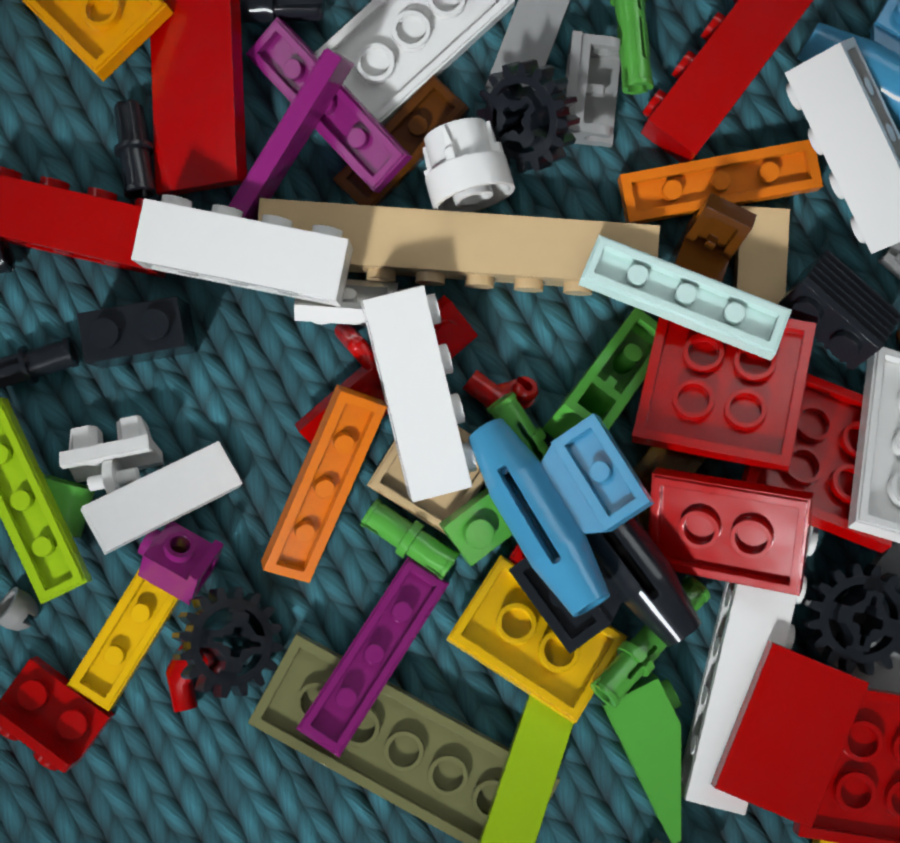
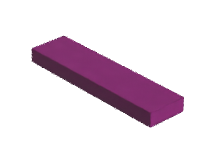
(346, 122)
(292, 132)
(372, 657)

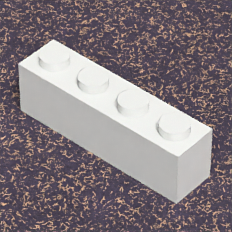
(855, 137)
(243, 251)
(417, 392)

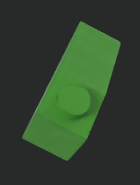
(610, 378)
(652, 743)

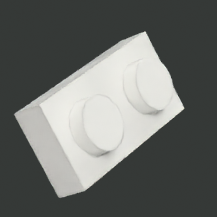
(351, 308)

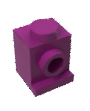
(178, 560)

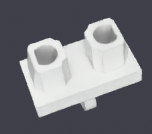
(114, 462)

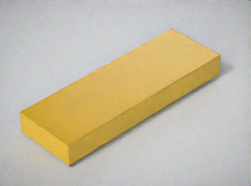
(123, 642)

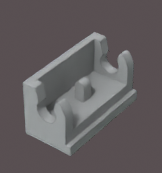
(594, 80)

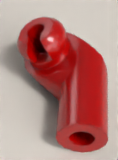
(488, 392)
(181, 690)

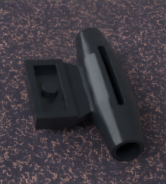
(634, 575)

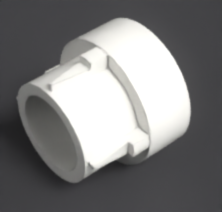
(466, 166)

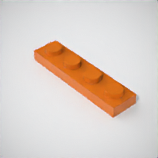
(735, 177)
(323, 483)

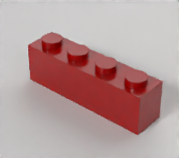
(718, 74)
(69, 222)

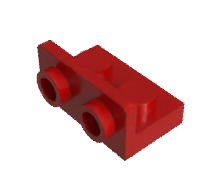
(50, 716)

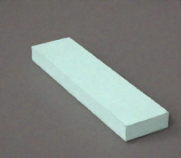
(685, 297)

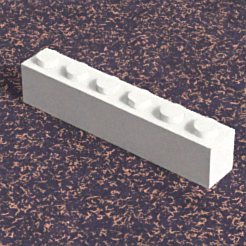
(741, 632)

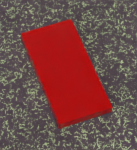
(198, 97)

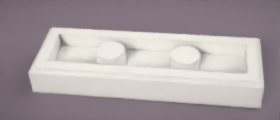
(160, 497)

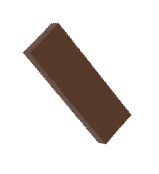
(427, 109)

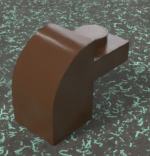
(713, 237)

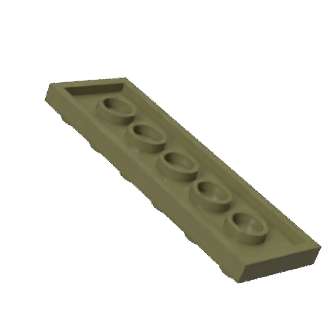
(399, 750)

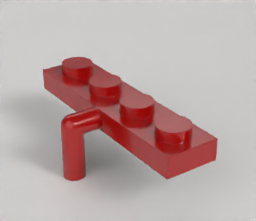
(452, 330)

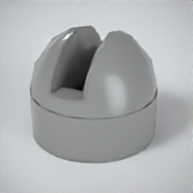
(15, 609)

